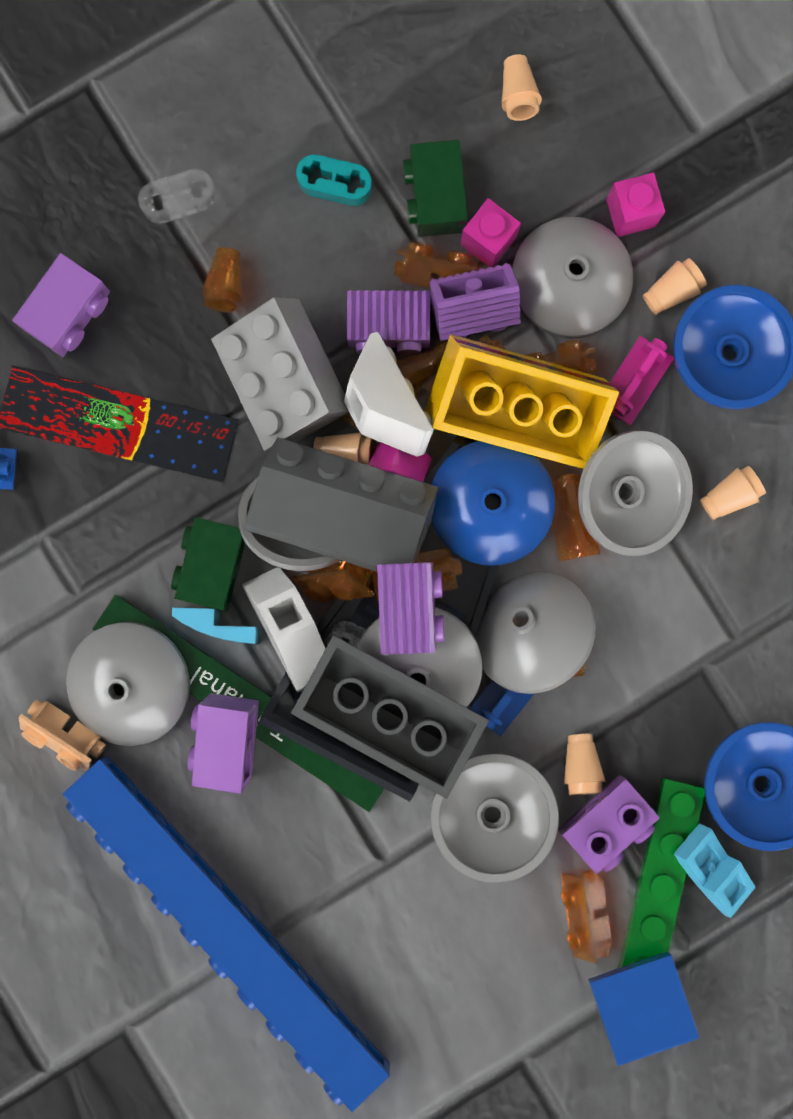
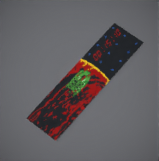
(117, 423)

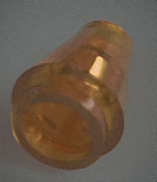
(223, 281)

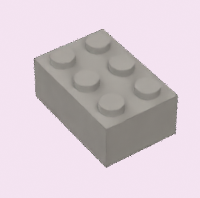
(280, 372)

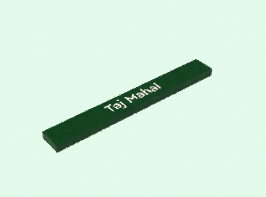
(213, 677)

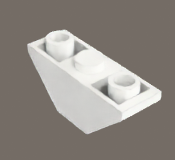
(385, 401)
(286, 624)

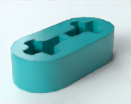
(336, 171)

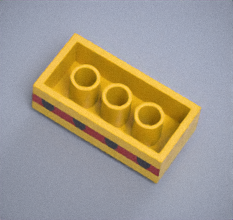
(519, 402)

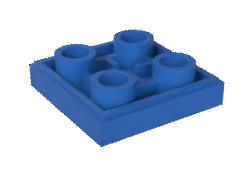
(643, 1008)

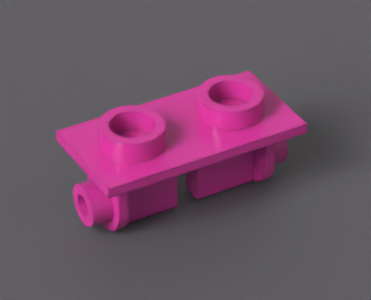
(639, 377)

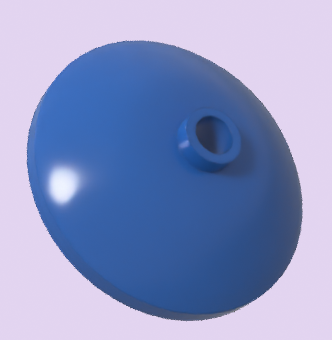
(756, 331)
(488, 534)
(745, 814)

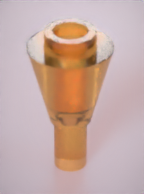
(421, 366)

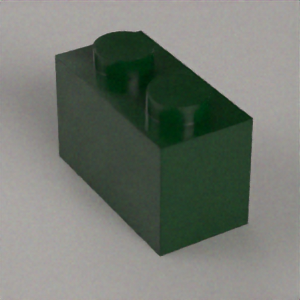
(437, 188)
(209, 564)

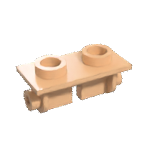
(46, 729)

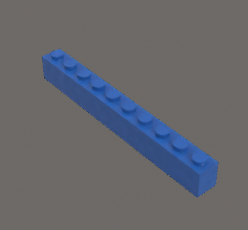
(228, 933)

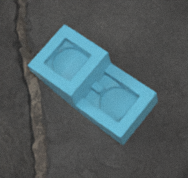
(207, 622)
(713, 871)

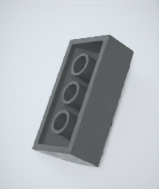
(340, 507)
(390, 716)

